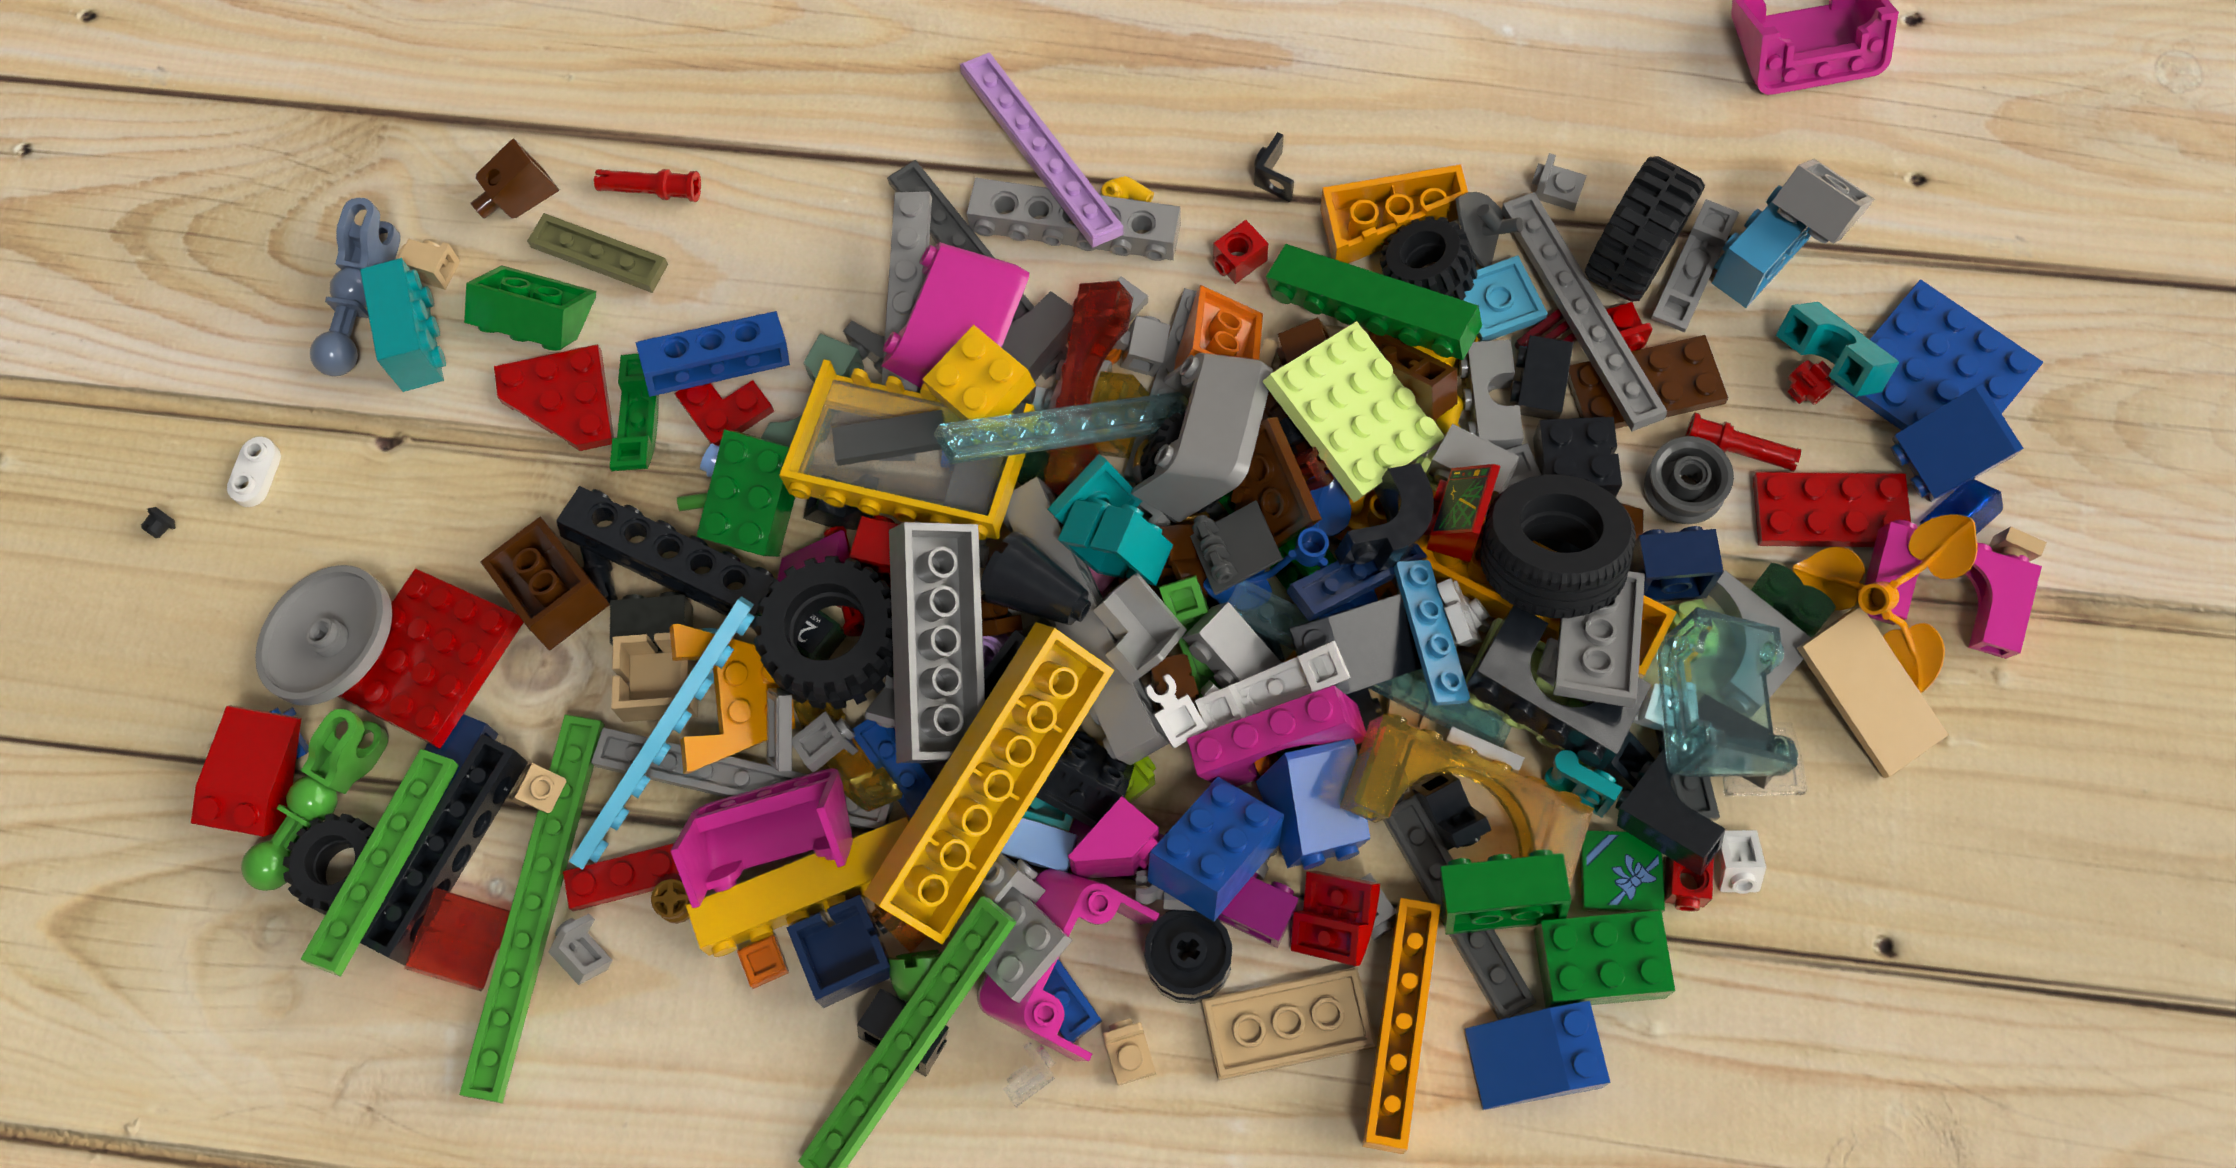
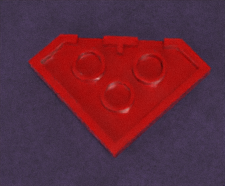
(561, 394)

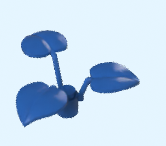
(1311, 544)

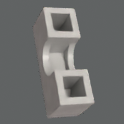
(1487, 368)

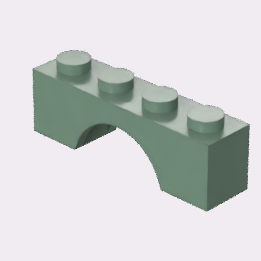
(844, 360)

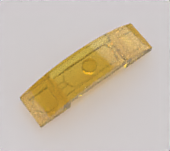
(861, 780)

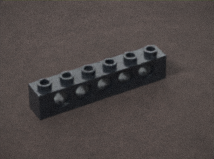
(588, 508)
(445, 844)

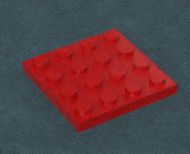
(434, 657)

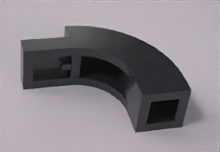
(1408, 510)

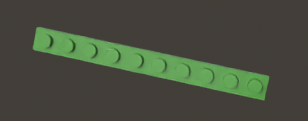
(531, 916)

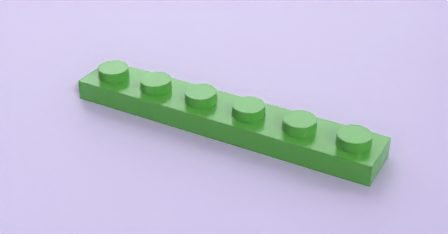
(379, 863)

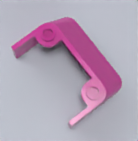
(762, 828)
(1065, 899)

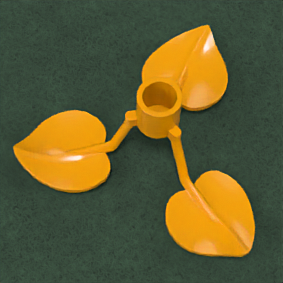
(1942, 544)

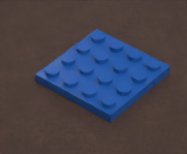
(1943, 356)

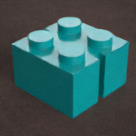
(1115, 539)

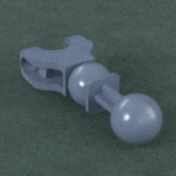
(358, 248)

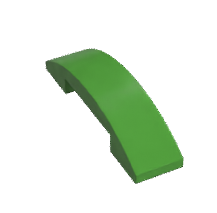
(1188, 605)

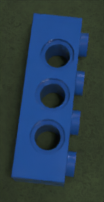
(713, 353)

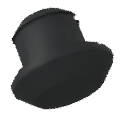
(157, 522)

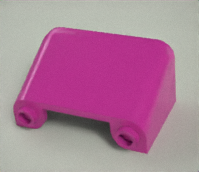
(1815, 43)
(956, 294)

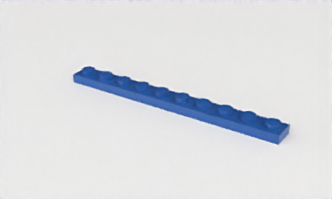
(914, 783)

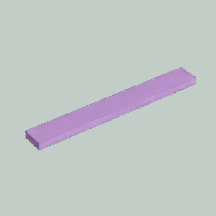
(1042, 150)

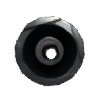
(1033, 583)

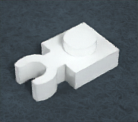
(1459, 615)
(1178, 716)

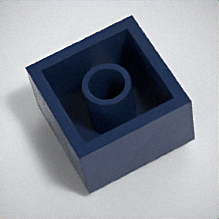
(1678, 563)

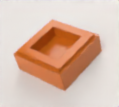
(763, 961)

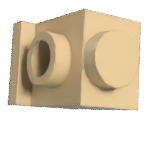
(432, 262)

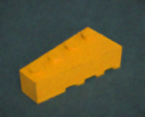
(1366, 212)

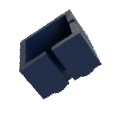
(843, 956)

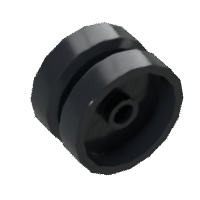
(1188, 979)

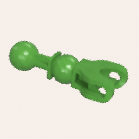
(330, 768)

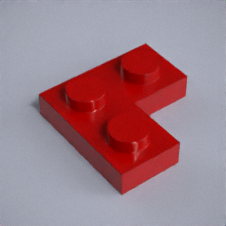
(733, 413)

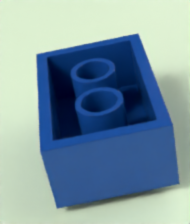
(1215, 848)

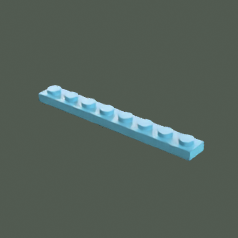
(655, 747)

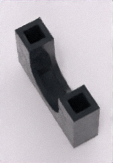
(1506, 682)
(1667, 824)

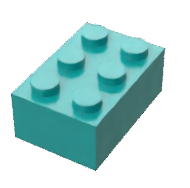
(403, 324)

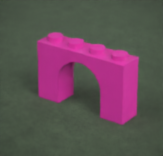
(2001, 581)
(1311, 719)

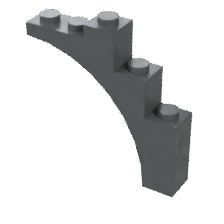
(1031, 339)

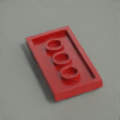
(1827, 507)

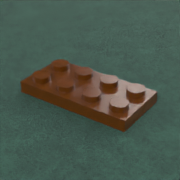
(1678, 371)

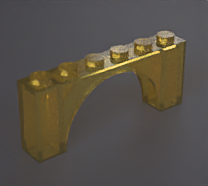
(1399, 754)

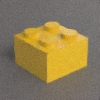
(979, 378)

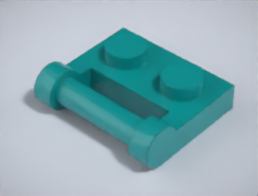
(1593, 787)

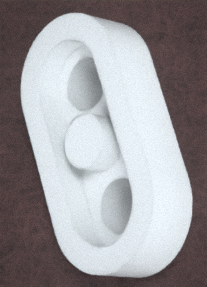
(257, 470)

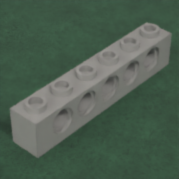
(1028, 201)

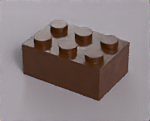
(544, 583)

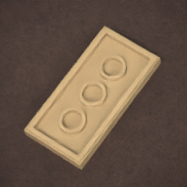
(1872, 691)
(1288, 1023)

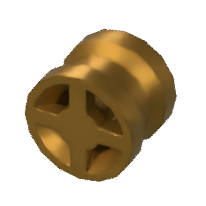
(666, 896)

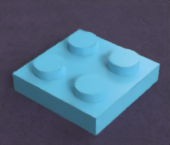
(1505, 299)

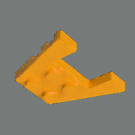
(740, 699)

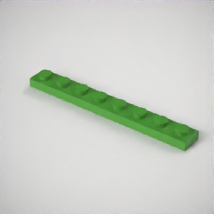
(909, 1037)

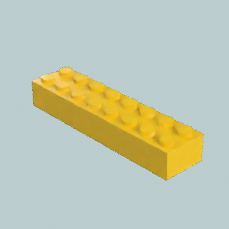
(989, 782)

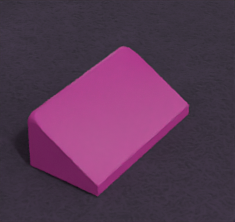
(830, 546)

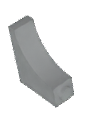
(1743, 603)

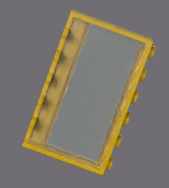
(906, 486)

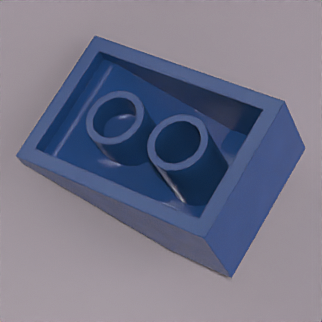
(1537, 1056)

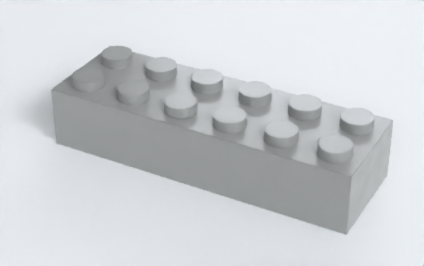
(935, 637)

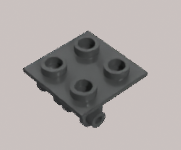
(1234, 546)

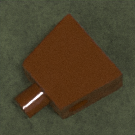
(512, 183)

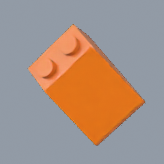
(1220, 328)

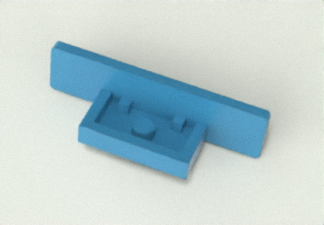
(1431, 632)

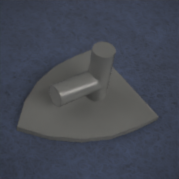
(1483, 223)

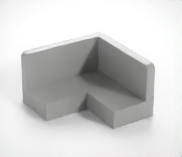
(1141, 625)

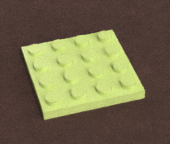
(1353, 410)

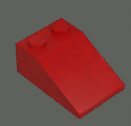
(247, 772)

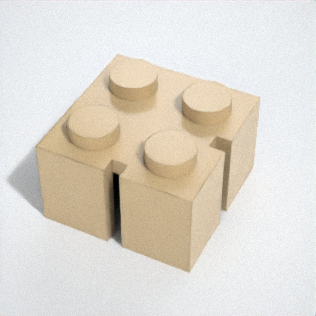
(651, 675)

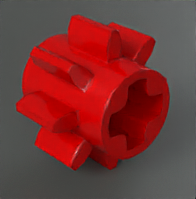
(1810, 382)

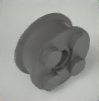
(1697, 460)

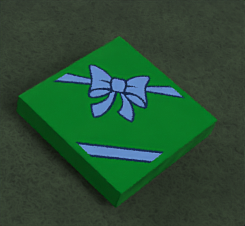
(1620, 873)

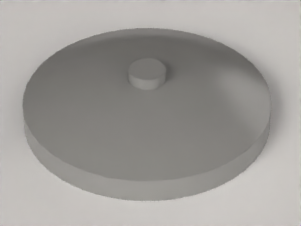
(323, 635)

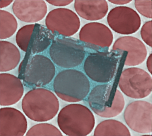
(1719, 698)

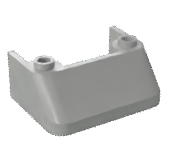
(1214, 436)

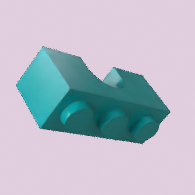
(1857, 361)

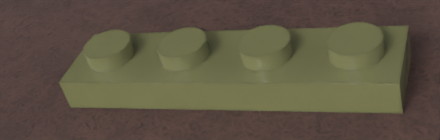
(597, 252)

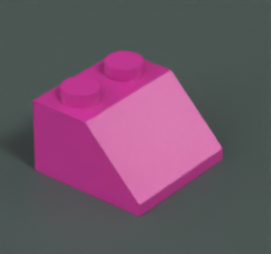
(1116, 844)

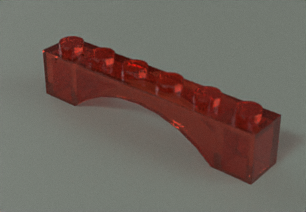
(1098, 323)

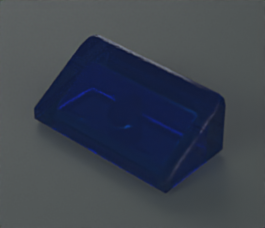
(1971, 500)

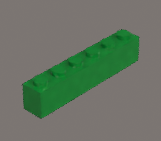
(1375, 302)

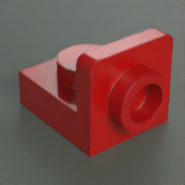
(1630, 326)

